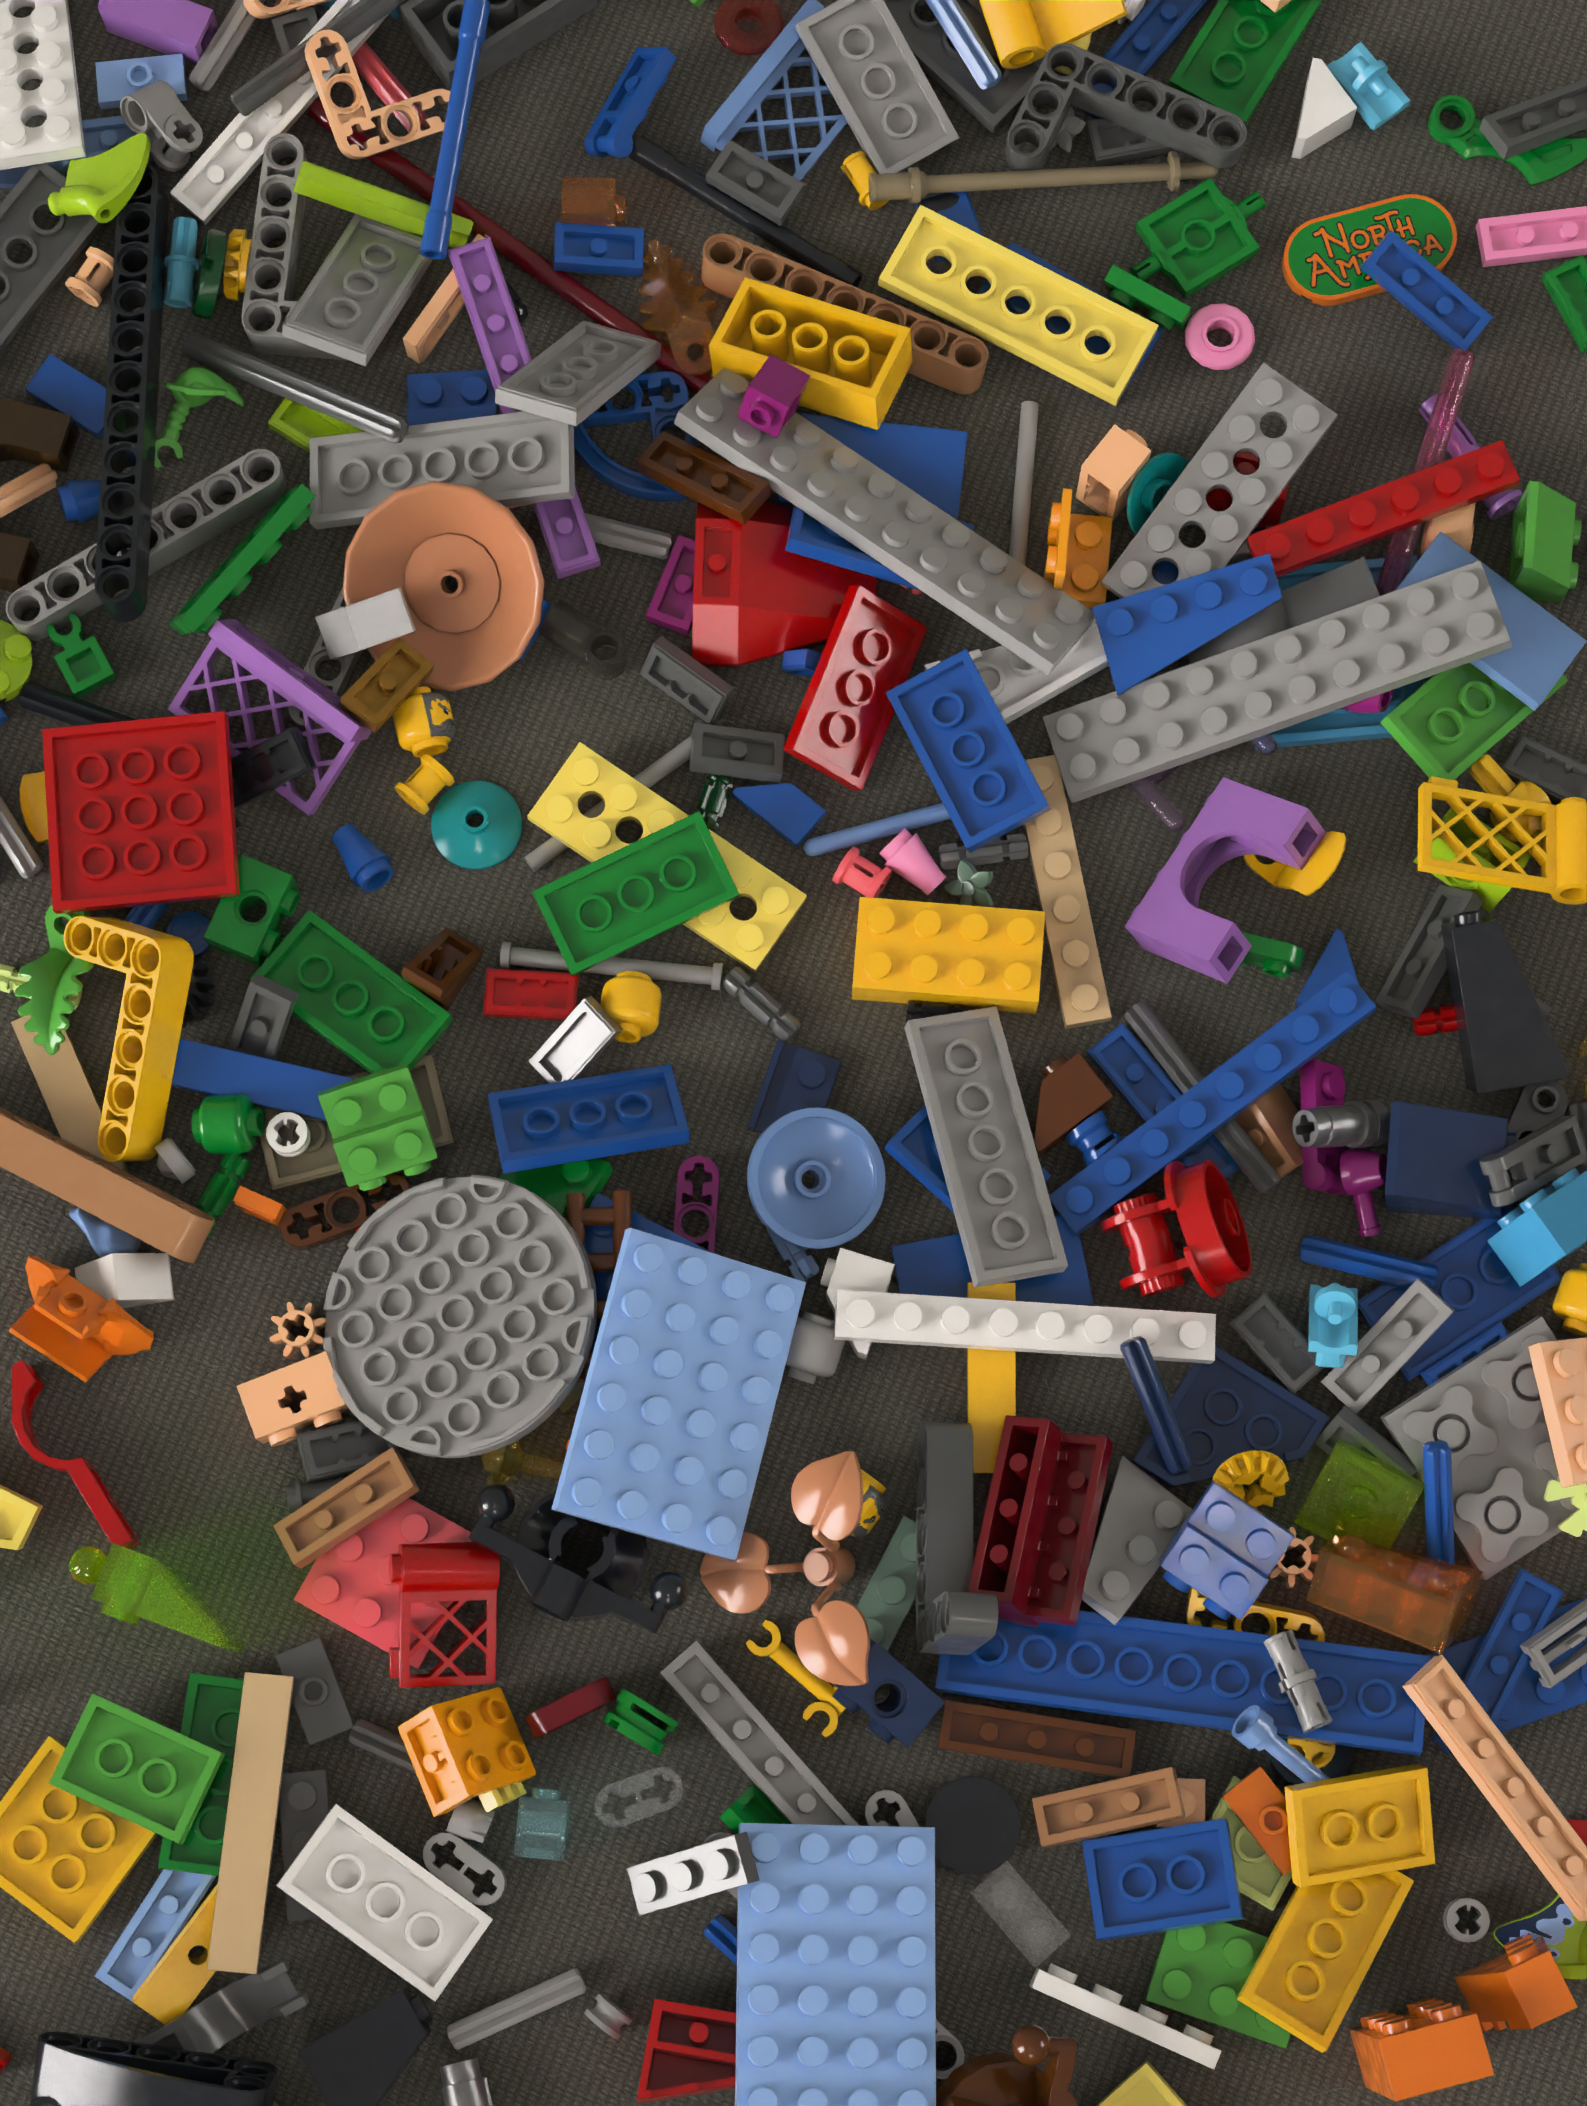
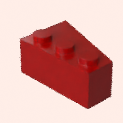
(687, 2052)

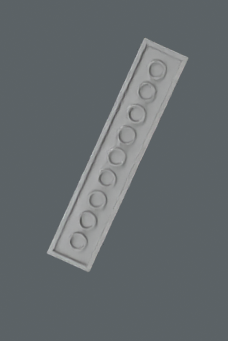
(892, 525)
(1277, 681)

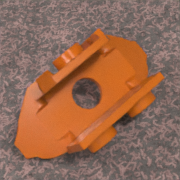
(75, 1322)

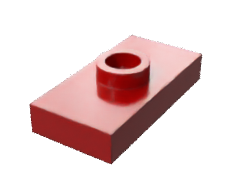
(530, 994)

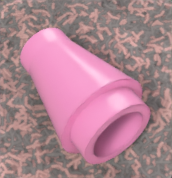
(912, 861)

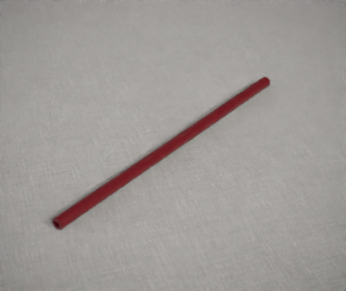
(515, 250)

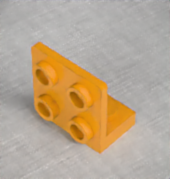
(1078, 552)
(466, 1749)

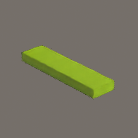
(373, 202)

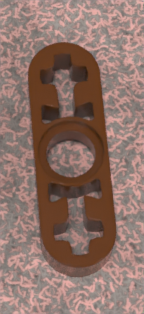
(317, 1233)

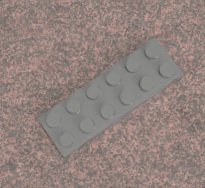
(505, 456)
(985, 1147)

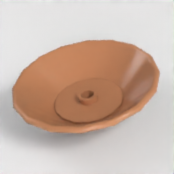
(459, 532)

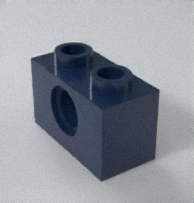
(905, 1709)

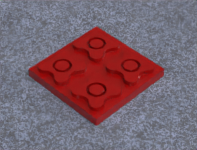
(140, 812)

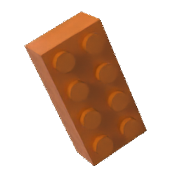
(1420, 2050)

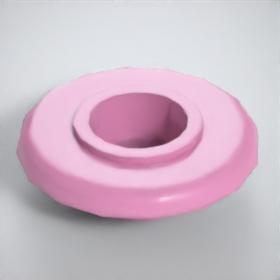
(1219, 317)

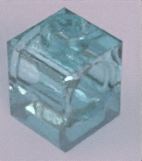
(542, 1825)

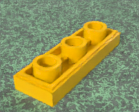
(178, 1977)

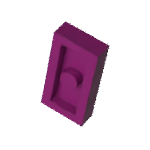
(673, 598)

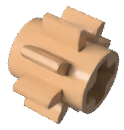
(297, 1318)
(1303, 1560)

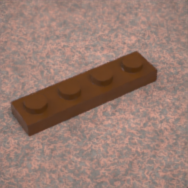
(1036, 1739)

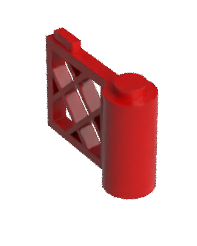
(439, 1575)

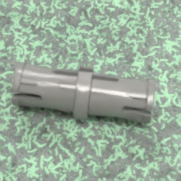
(1298, 1681)

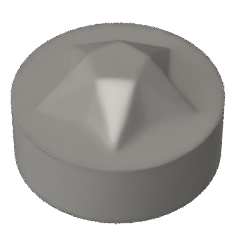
(173, 1162)

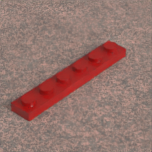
(1386, 509)

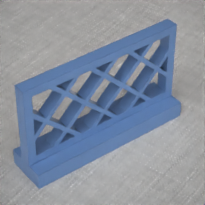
(760, 86)

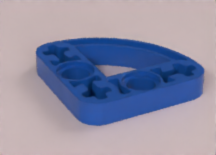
(661, 416)

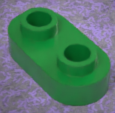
(1274, 956)

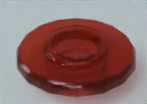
(743, 42)

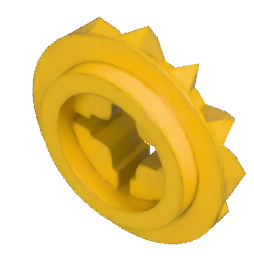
(236, 264)
(1250, 1466)

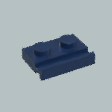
(793, 1082)

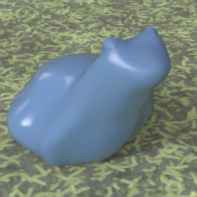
(103, 1236)

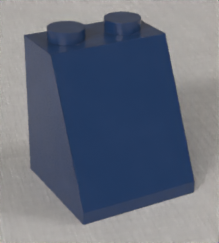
(1437, 1158)

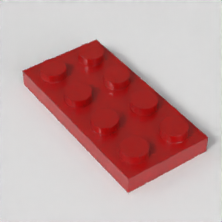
(846, 699)

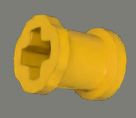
(424, 784)

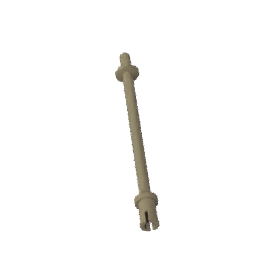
(916, 184)

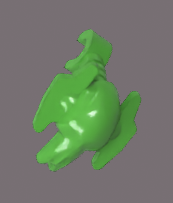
(191, 390)

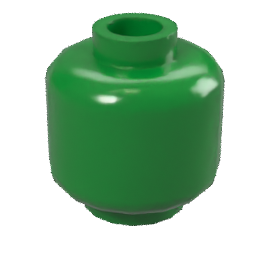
(227, 1124)

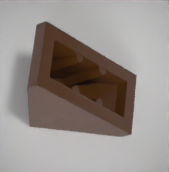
(443, 967)

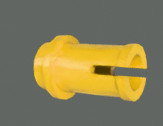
(857, 170)

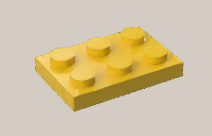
(1359, 1825)

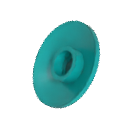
(1151, 486)
(478, 846)

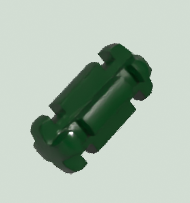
(714, 799)

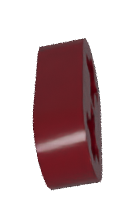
(570, 1708)

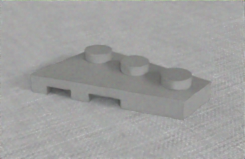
(1131, 1537)

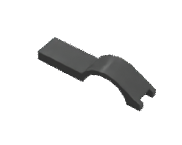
(1300, 604)
(230, 2011)

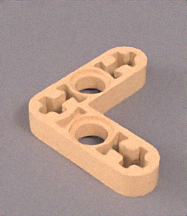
(359, 112)

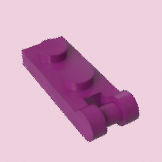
(1322, 1086)

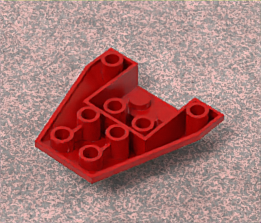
(755, 595)

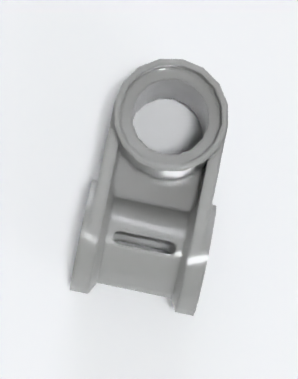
(164, 121)

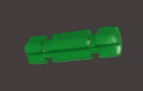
(223, 1185)

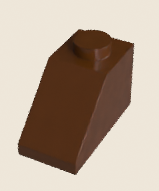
(1065, 1100)

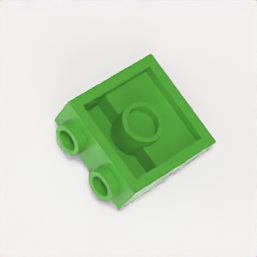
(378, 1127)

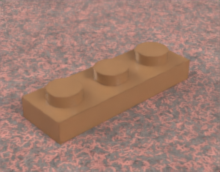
(346, 1508)
(1108, 1807)

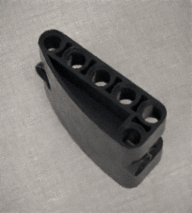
(116, 2072)

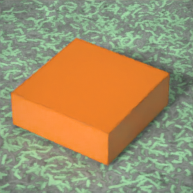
(259, 1206)

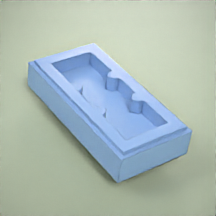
(125, 76)

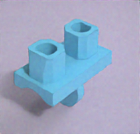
(1369, 86)
(1332, 1324)

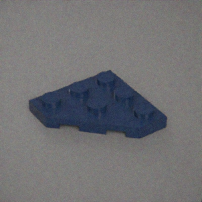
(1232, 1411)

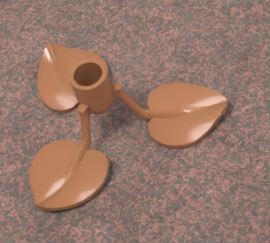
(837, 1637)

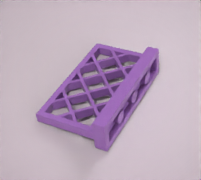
(282, 679)

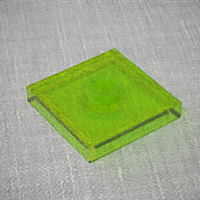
(1359, 1498)

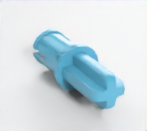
(181, 263)

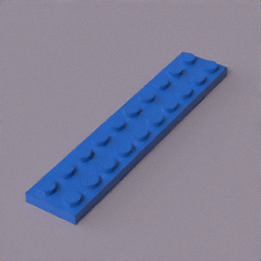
(1190, 1678)

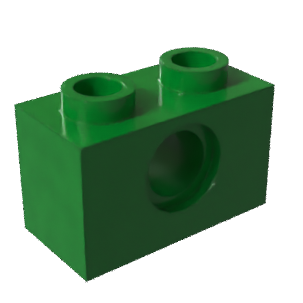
(253, 940)

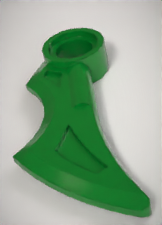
(1536, 164)

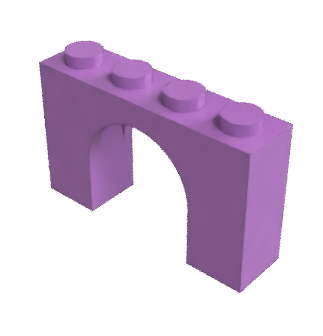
(162, 25)
(1230, 825)

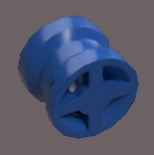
(1091, 1135)

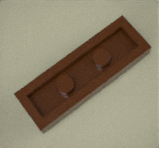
(703, 477)

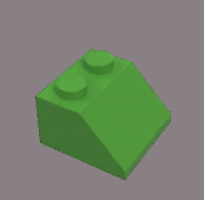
(1543, 544)

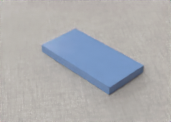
(1539, 641)

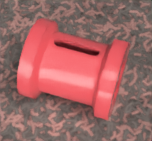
(862, 874)

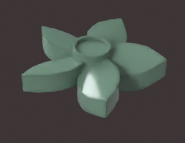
(971, 885)

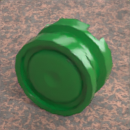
(637, 1726)

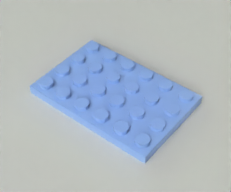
(679, 1395)
(837, 1967)

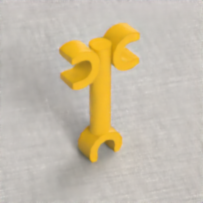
(792, 1664)

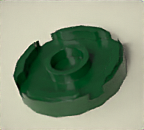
(209, 274)

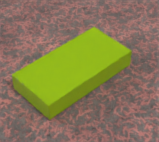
(301, 423)

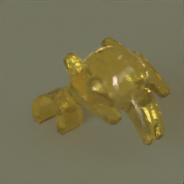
(510, 1459)

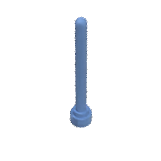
(876, 829)
(1256, 1730)

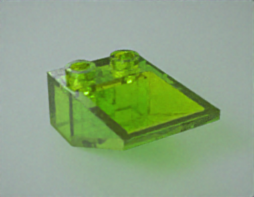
(148, 1588)

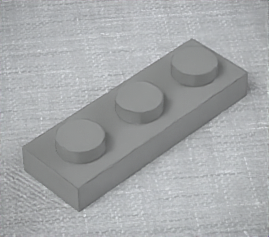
(1388, 1346)

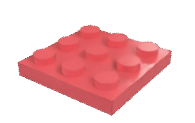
(354, 1581)

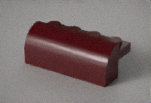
(1040, 1521)

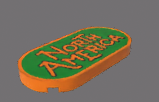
(1328, 250)

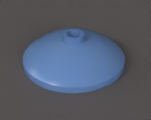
(845, 1171)

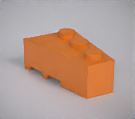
(1517, 1987)

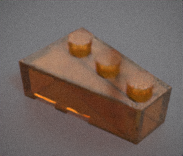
(1395, 1590)

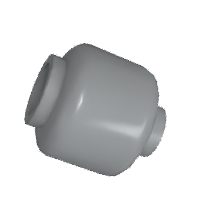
(813, 1348)

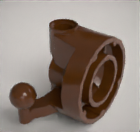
(1014, 2079)

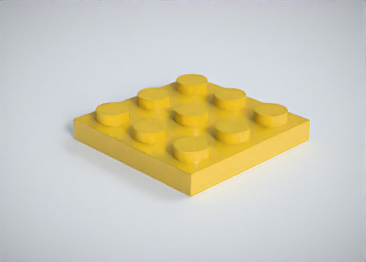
(63, 1851)

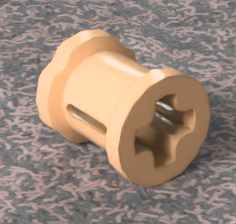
(92, 277)

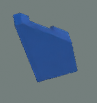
(782, 809)
(1332, 964)

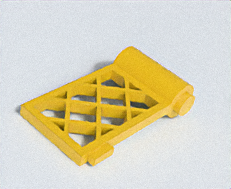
(1561, 838)

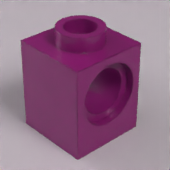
(773, 396)

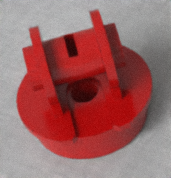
(1210, 1223)

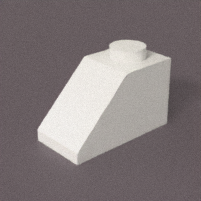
(856, 1273)

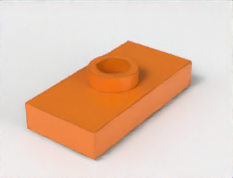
(1263, 1814)

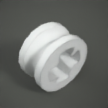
(274, 1138)

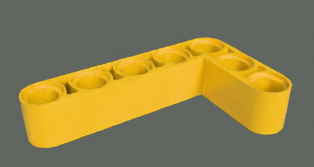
(146, 1031)

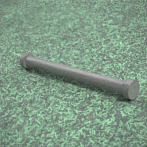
(654, 969)

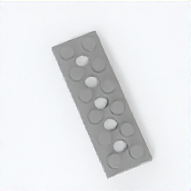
(1213, 468)

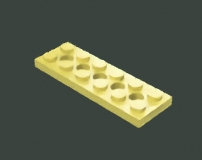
(1024, 333)
(629, 799)

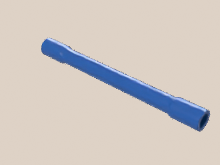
(439, 218)

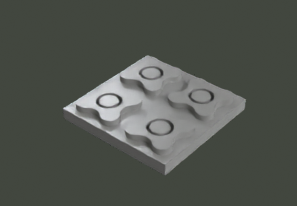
(1498, 1449)

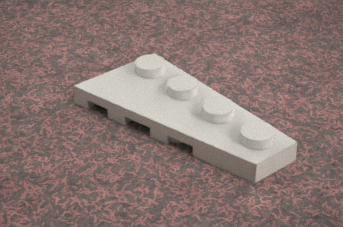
(1022, 687)

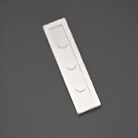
(1145, 2023)

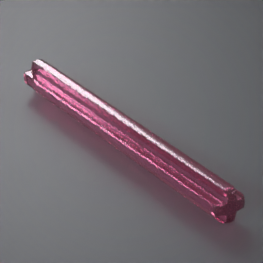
(1430, 454)

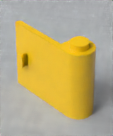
(1029, 28)

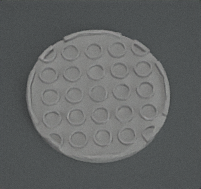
(460, 1316)

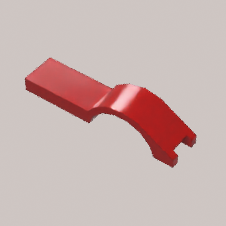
(25, 1390)

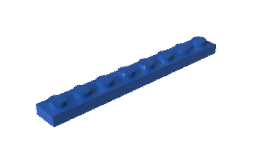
(1212, 1103)

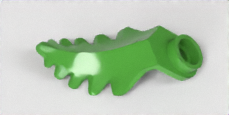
(50, 984)

